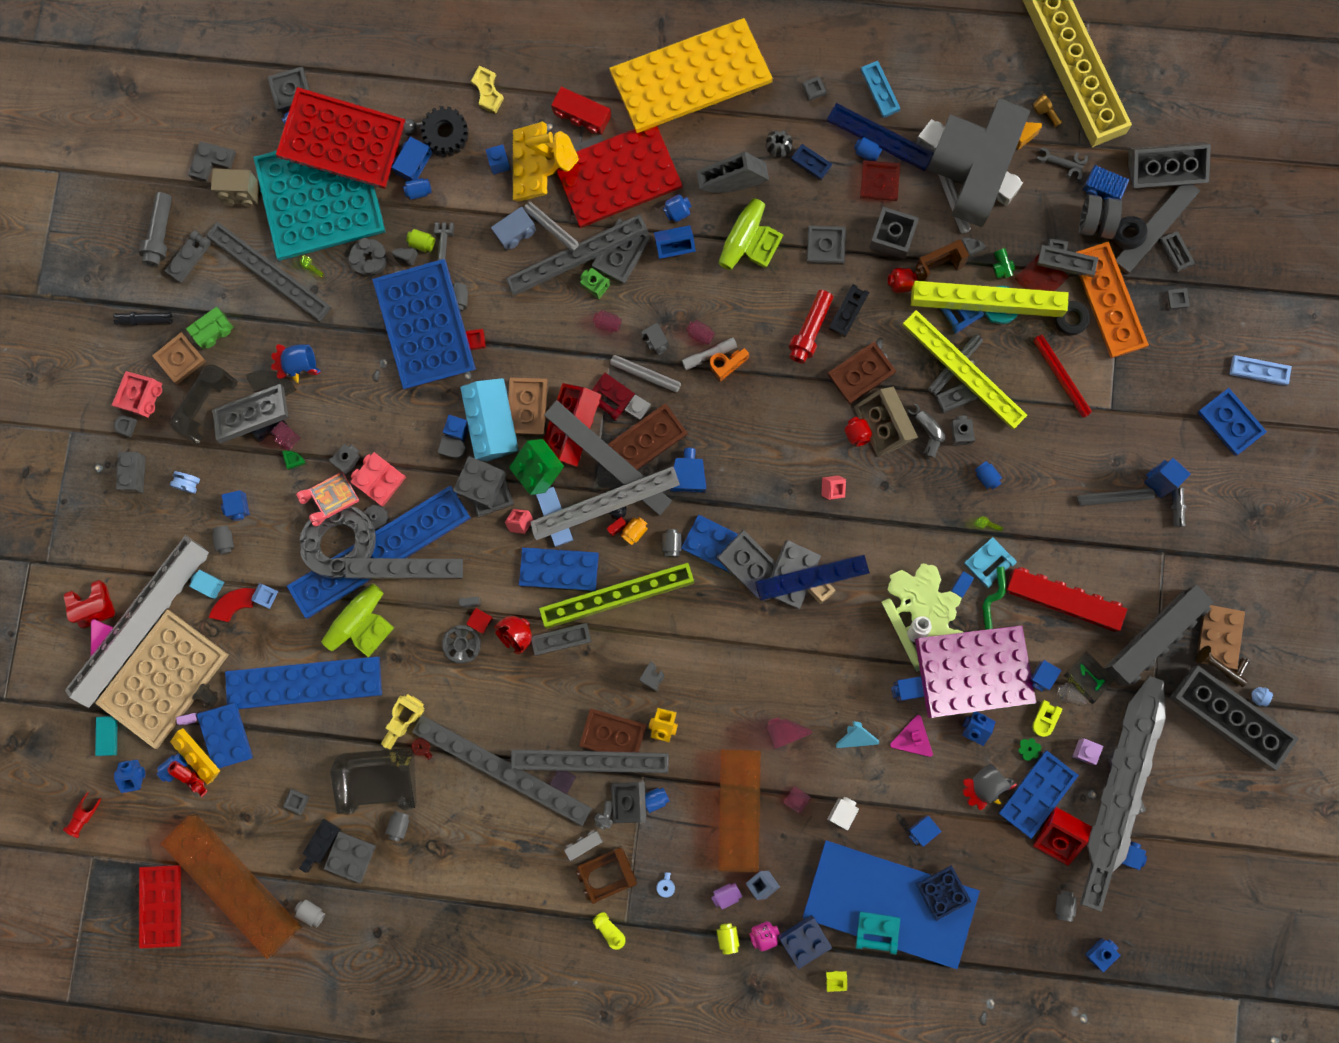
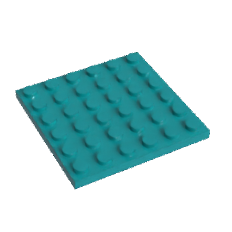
(313, 207)

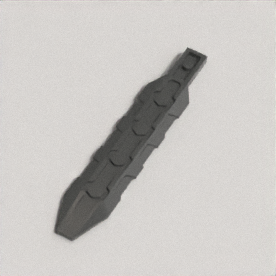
(1123, 792)

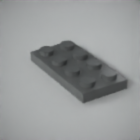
(250, 413)

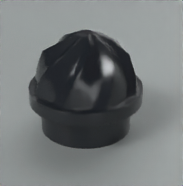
(616, 514)

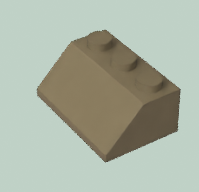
(886, 420)

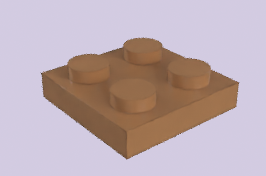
(179, 358)

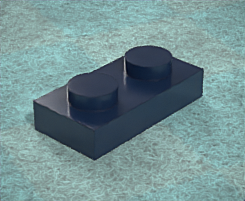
(811, 162)

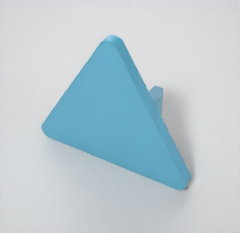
(857, 737)

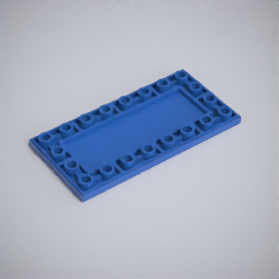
(858, 882)

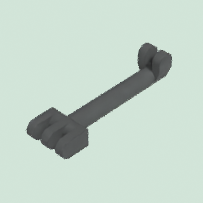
(443, 233)

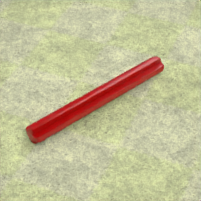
(1062, 376)

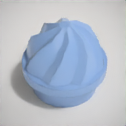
(1261, 696)

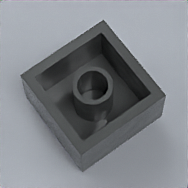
(894, 233)
(480, 482)

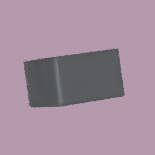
(452, 448)

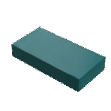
(106, 736)

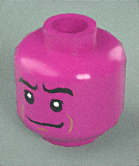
(764, 936)

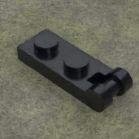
(848, 311)

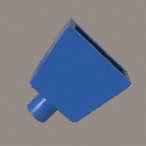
(690, 473)

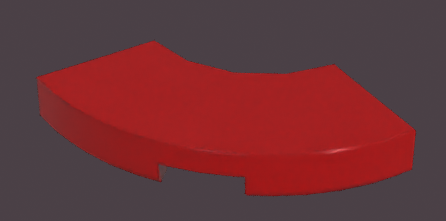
(231, 603)

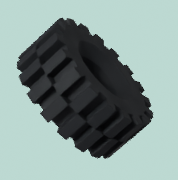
(448, 144)

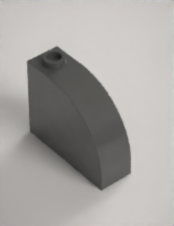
(733, 174)

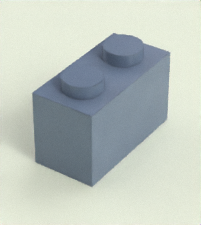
(514, 229)

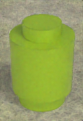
(420, 240)

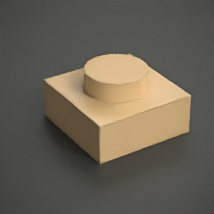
(822, 593)

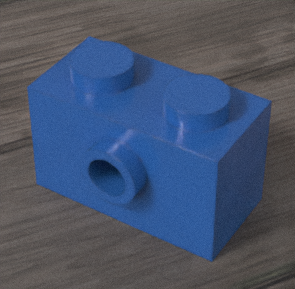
(674, 241)

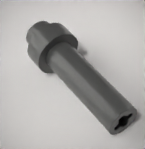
(153, 248)

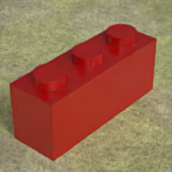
(581, 111)

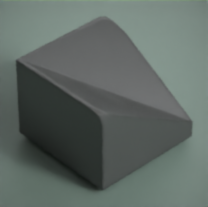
(405, 256)

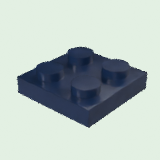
(805, 941)

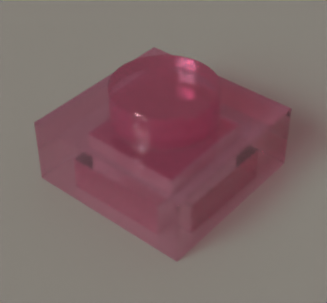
(797, 799)

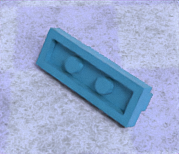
(880, 89)

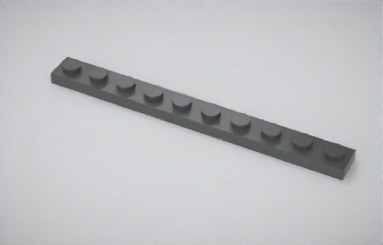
(502, 770)

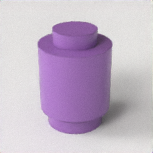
(726, 896)

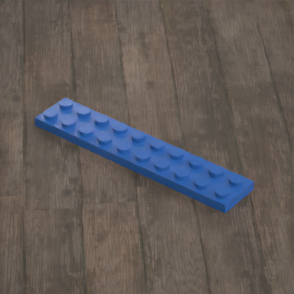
(395, 540)

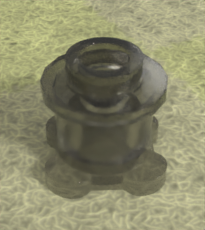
(206, 696)

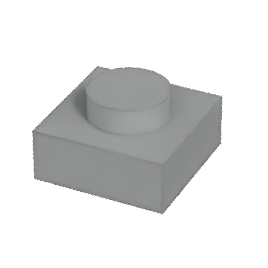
(637, 407)

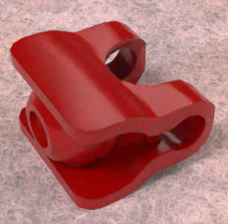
(96, 607)

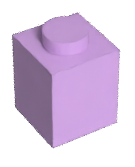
(1087, 751)

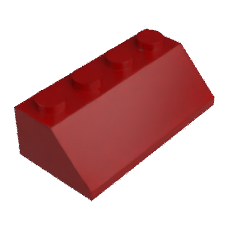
(581, 404)

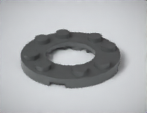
(312, 536)

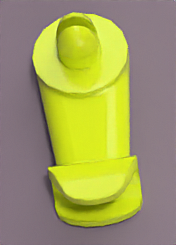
(611, 933)

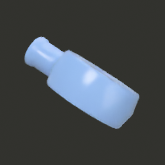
(665, 882)

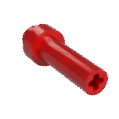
(803, 345)

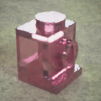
(285, 436)

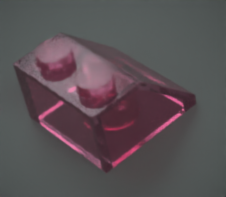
(785, 731)

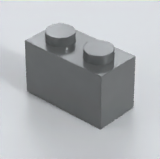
(130, 472)

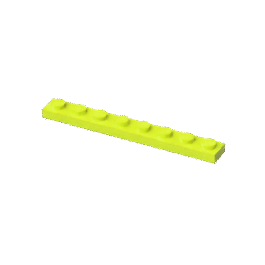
(964, 370)

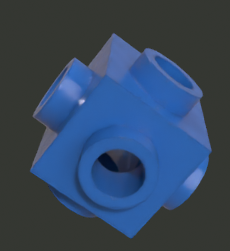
(978, 728)
(129, 776)

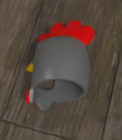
(986, 787)

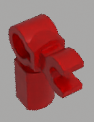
(185, 775)

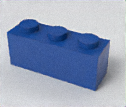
(1166, 477)

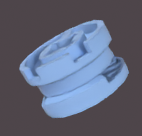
(184, 482)

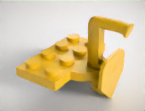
(537, 158)

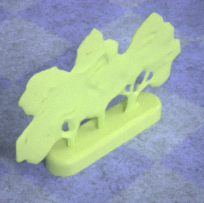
(925, 602)

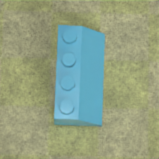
(489, 419)

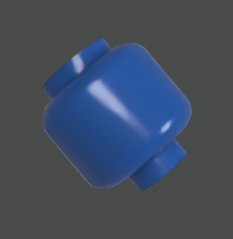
(677, 208)

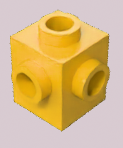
(663, 725)

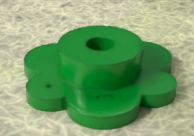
(1033, 753)

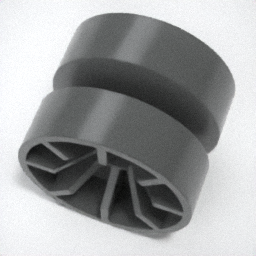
(1105, 218)

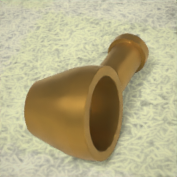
(1044, 105)

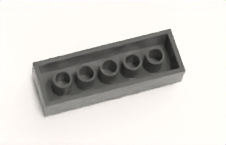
(1158, 635)
(1234, 718)

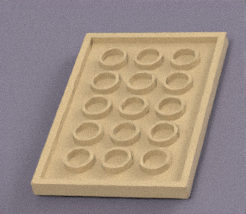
(161, 679)

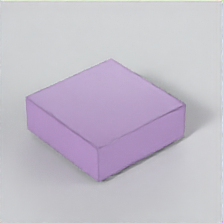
(187, 719)

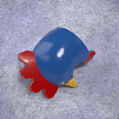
(293, 360)

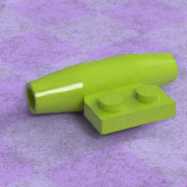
(749, 238)
(360, 623)

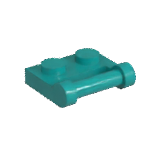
(878, 925)

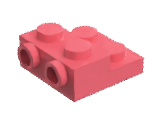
(137, 394)
(377, 478)

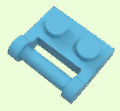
(987, 556)

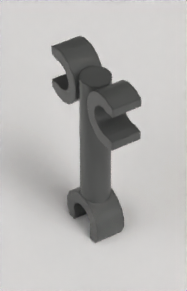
(1075, 166)

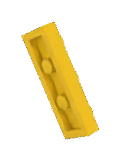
(195, 756)

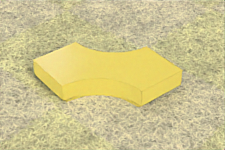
(489, 97)

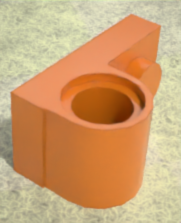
(729, 366)

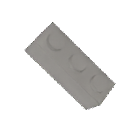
(583, 845)

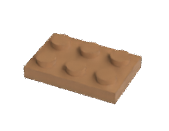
(528, 405)
(1223, 633)

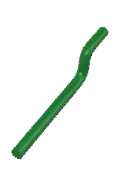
(994, 597)

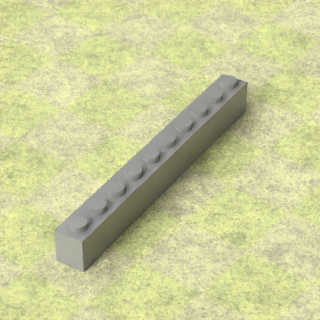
(136, 622)

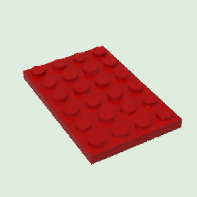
(340, 138)
(619, 175)

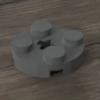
(365, 247)

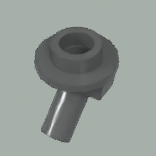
(603, 820)

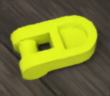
(1042, 725)

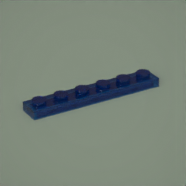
(886, 139)
(812, 577)

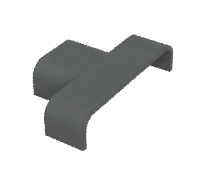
(979, 158)

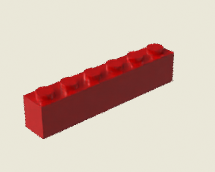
(1065, 599)

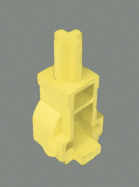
(397, 726)

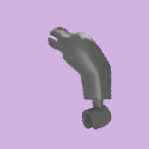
(932, 429)

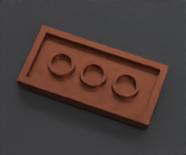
(649, 437)

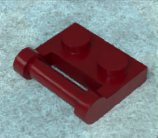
(615, 392)

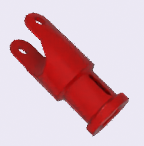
(79, 818)

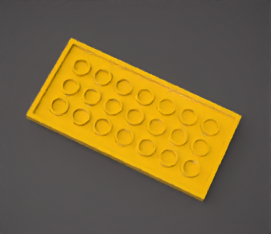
(690, 75)

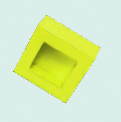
(836, 981)

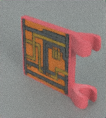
(330, 496)

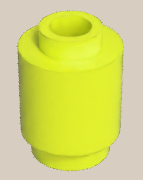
(728, 938)

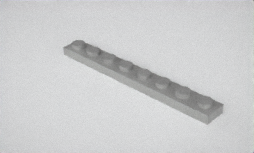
(605, 503)

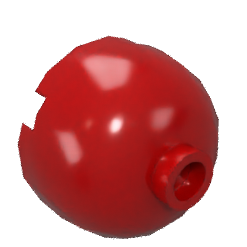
(514, 632)

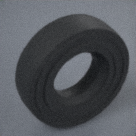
(1135, 242)
(1084, 318)

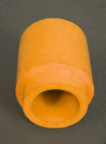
(634, 530)

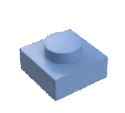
(264, 595)

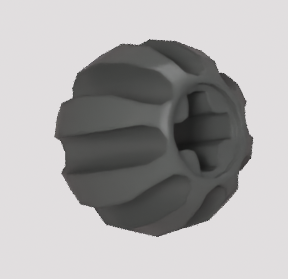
(779, 149)

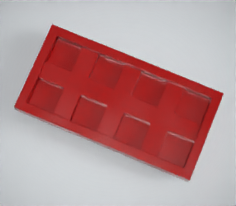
(160, 906)

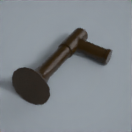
(1206, 656)

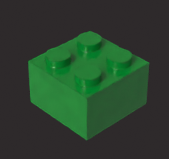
(536, 466)

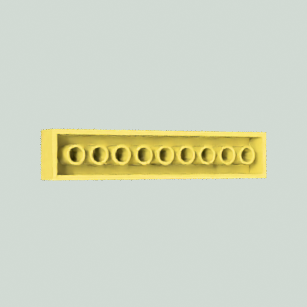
(1079, 69)

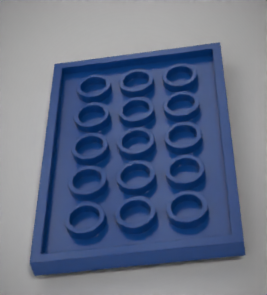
(424, 324)

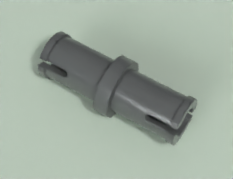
(1178, 507)

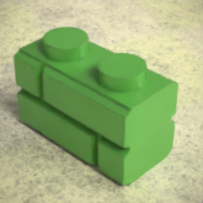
(210, 328)

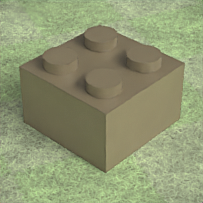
(235, 187)

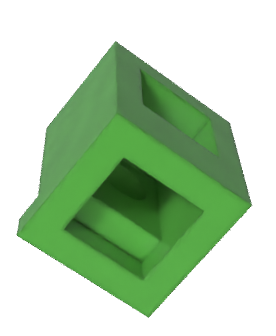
(597, 288)

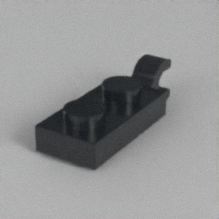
(319, 844)

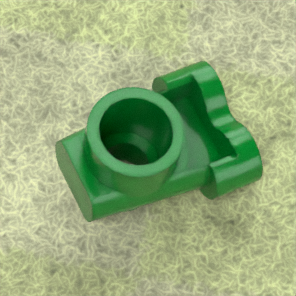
(1004, 267)

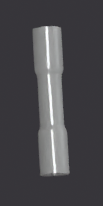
(697, 359)

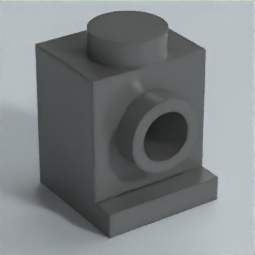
(655, 339)
(960, 437)
(348, 464)

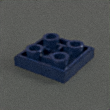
(943, 892)

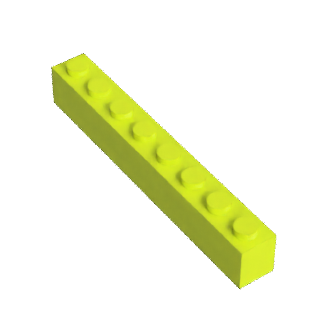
(989, 299)

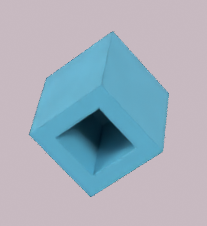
(206, 584)

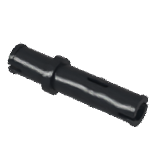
(142, 318)

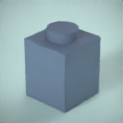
(762, 885)

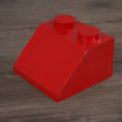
(1062, 836)

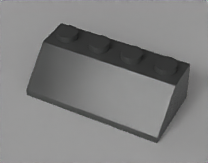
(1169, 164)

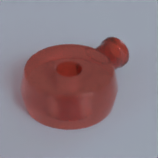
(425, 748)

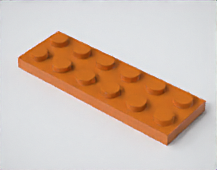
(1112, 304)

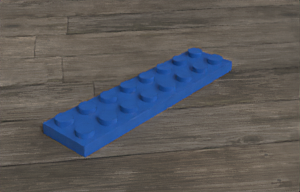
(304, 683)

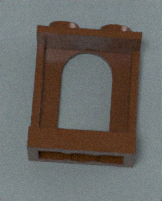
(952, 252)
(598, 894)

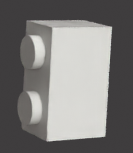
(843, 812)

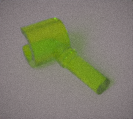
(306, 263)
(982, 521)

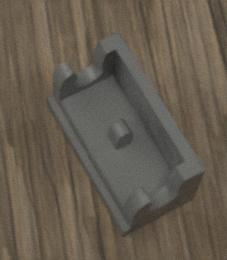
(650, 679)

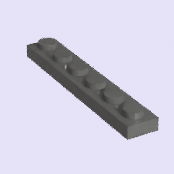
(403, 568)

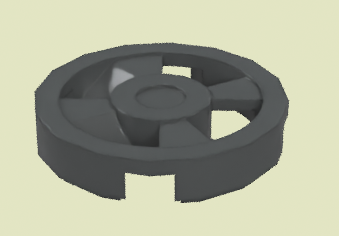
(461, 644)

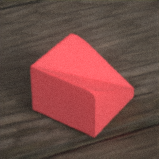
(833, 487)
(519, 521)

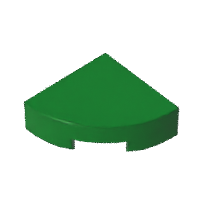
(293, 459)

